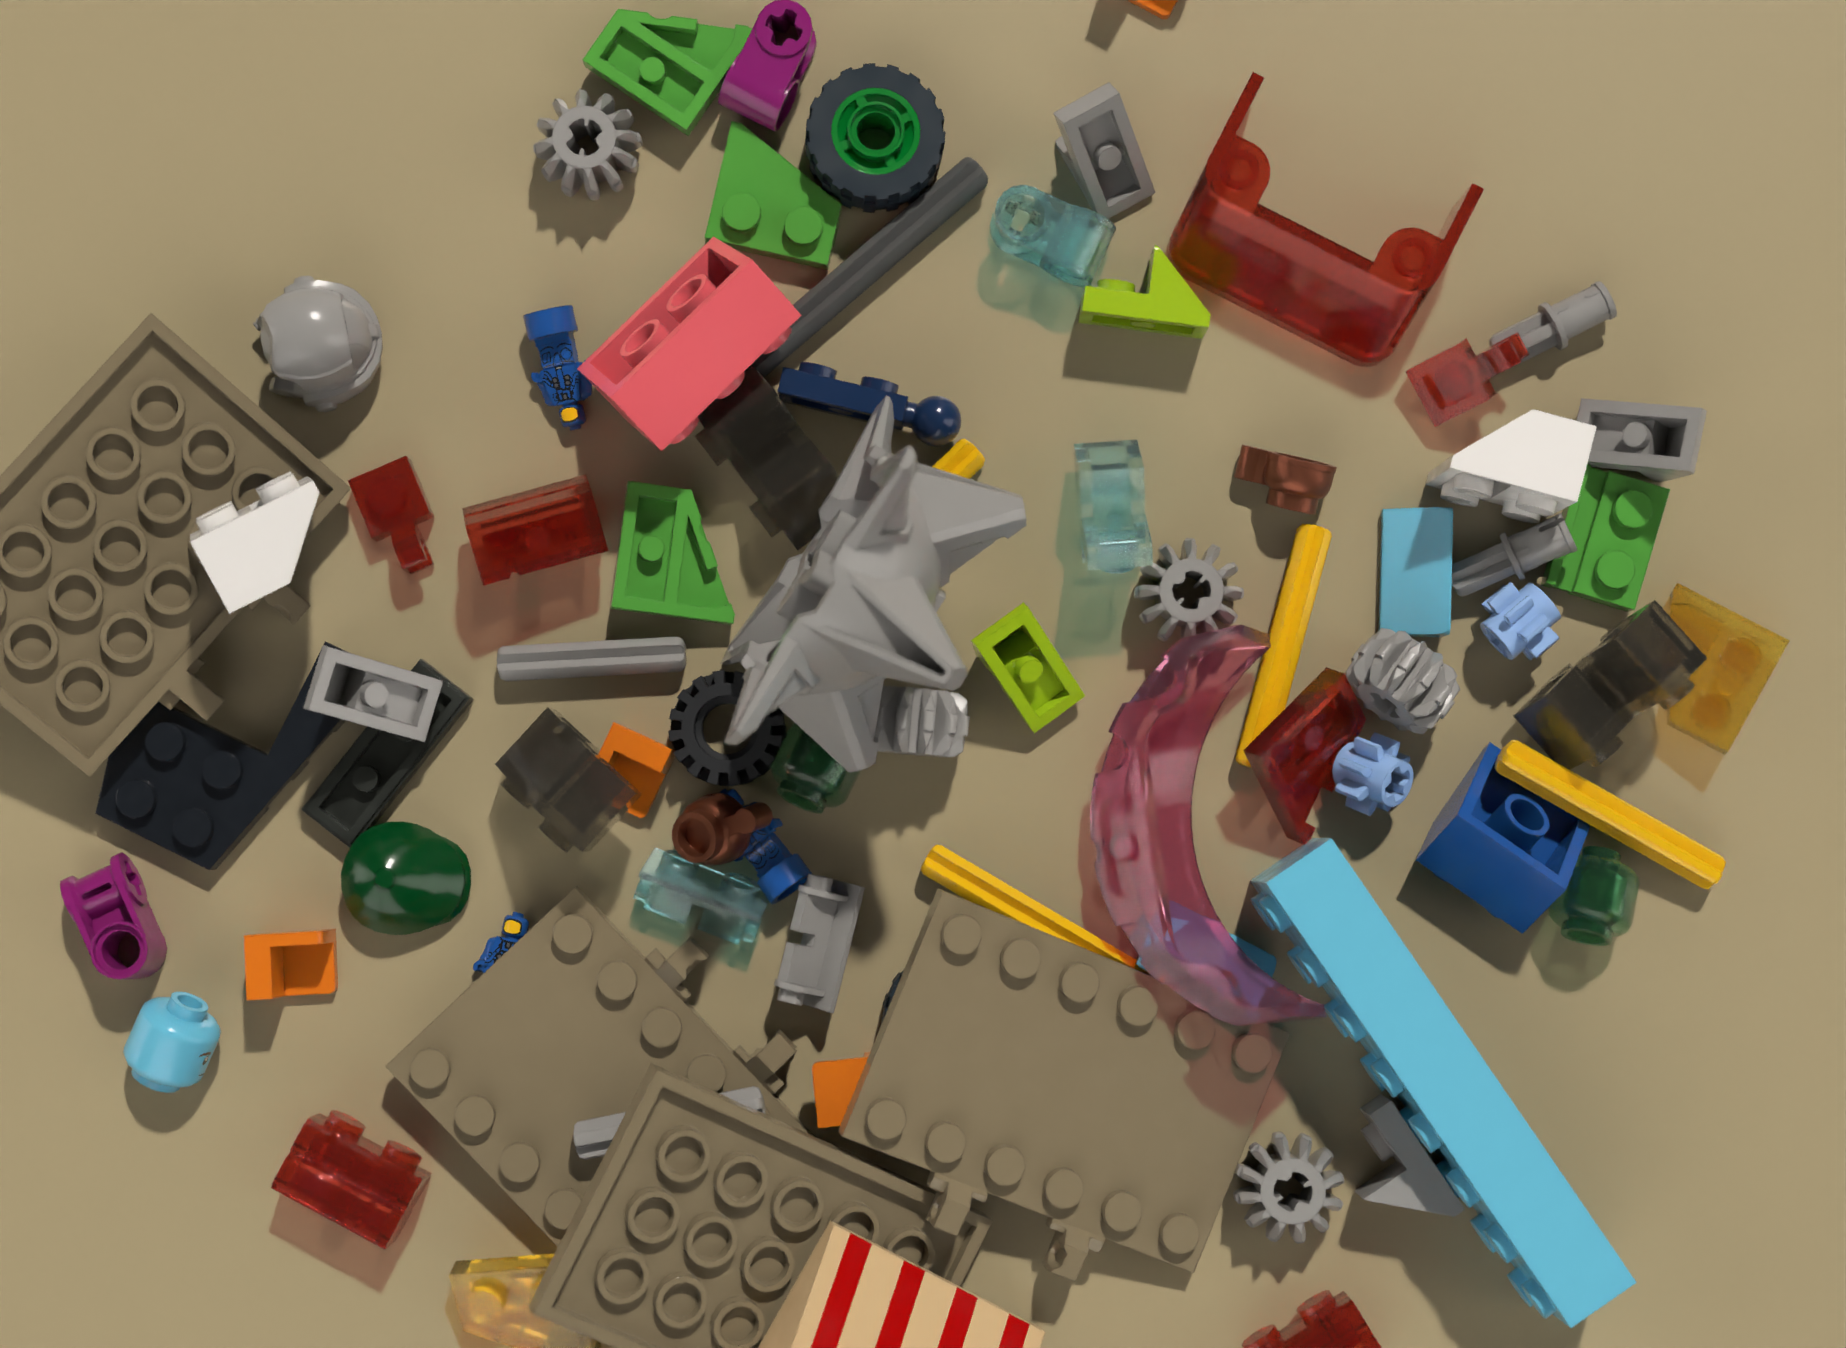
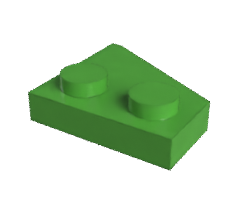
(666, 63)
(770, 205)
(666, 558)

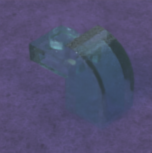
(1112, 506)

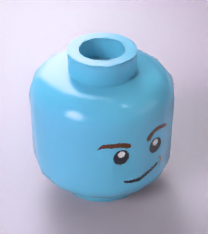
(171, 1042)

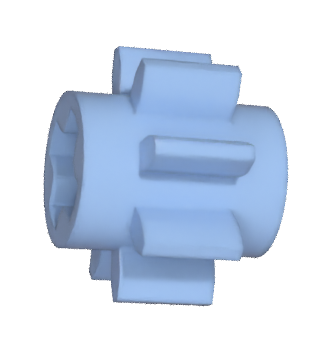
(1520, 621)
(1372, 774)

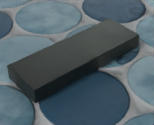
(380, 767)

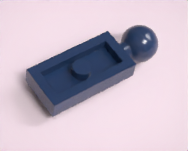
(815, 387)

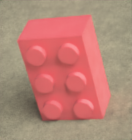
(690, 343)

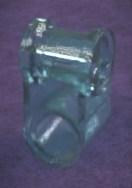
(1058, 235)

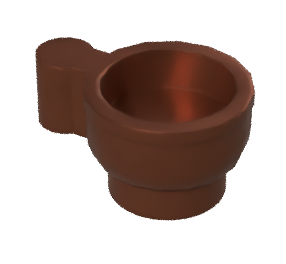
(1292, 480)
(717, 828)

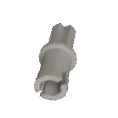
(1562, 321)
(1513, 556)

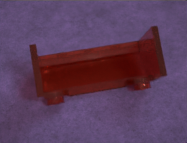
(1295, 274)

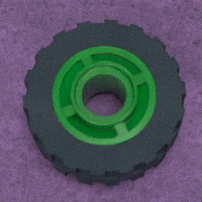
(884, 101)

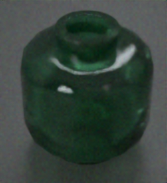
(809, 774)
(1597, 899)

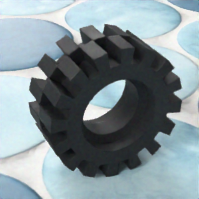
(695, 753)

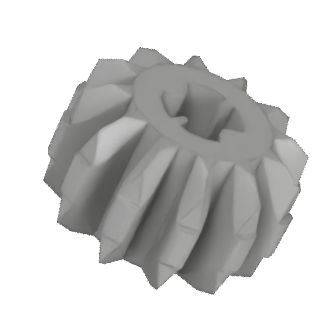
(571, 162)
(1174, 576)
(1402, 681)
(922, 722)
(1296, 1207)

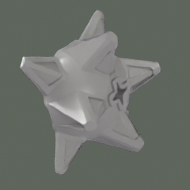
(866, 596)

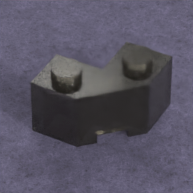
(770, 457)
(1629, 671)
(566, 782)

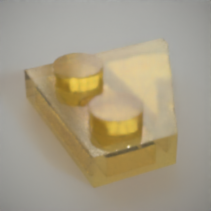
(1732, 676)
(496, 1298)

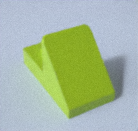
(1164, 308)
(1027, 667)

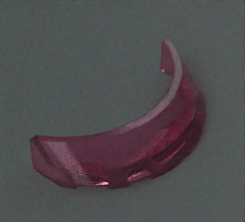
(1146, 834)

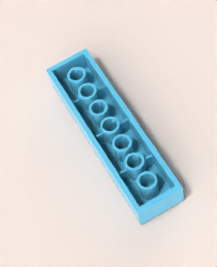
(1442, 1081)

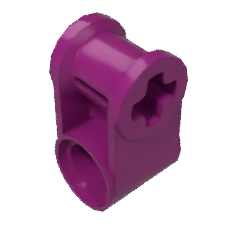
(767, 75)
(107, 909)

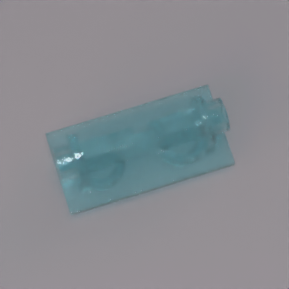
(730, 900)

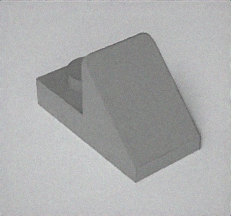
(1103, 151)
(1644, 437)
(373, 694)
(1413, 1177)

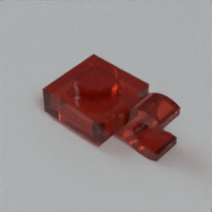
(1460, 379)
(394, 506)

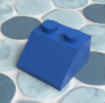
(1503, 844)

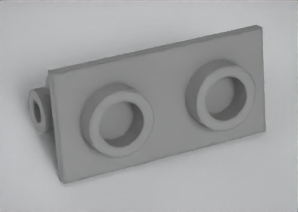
(827, 918)

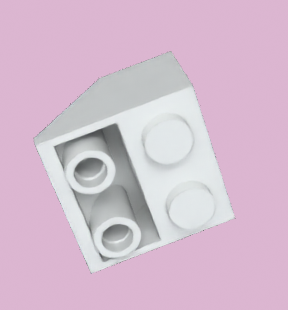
(1525, 466)
(258, 545)

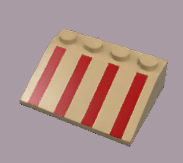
(873, 1298)

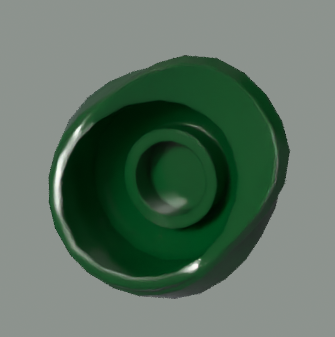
(404, 878)

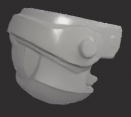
(320, 342)

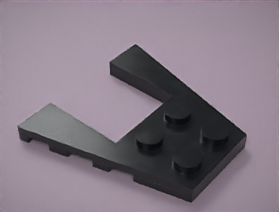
(202, 786)

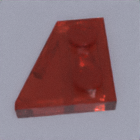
(1300, 746)

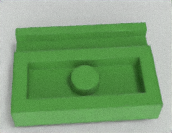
(1614, 538)

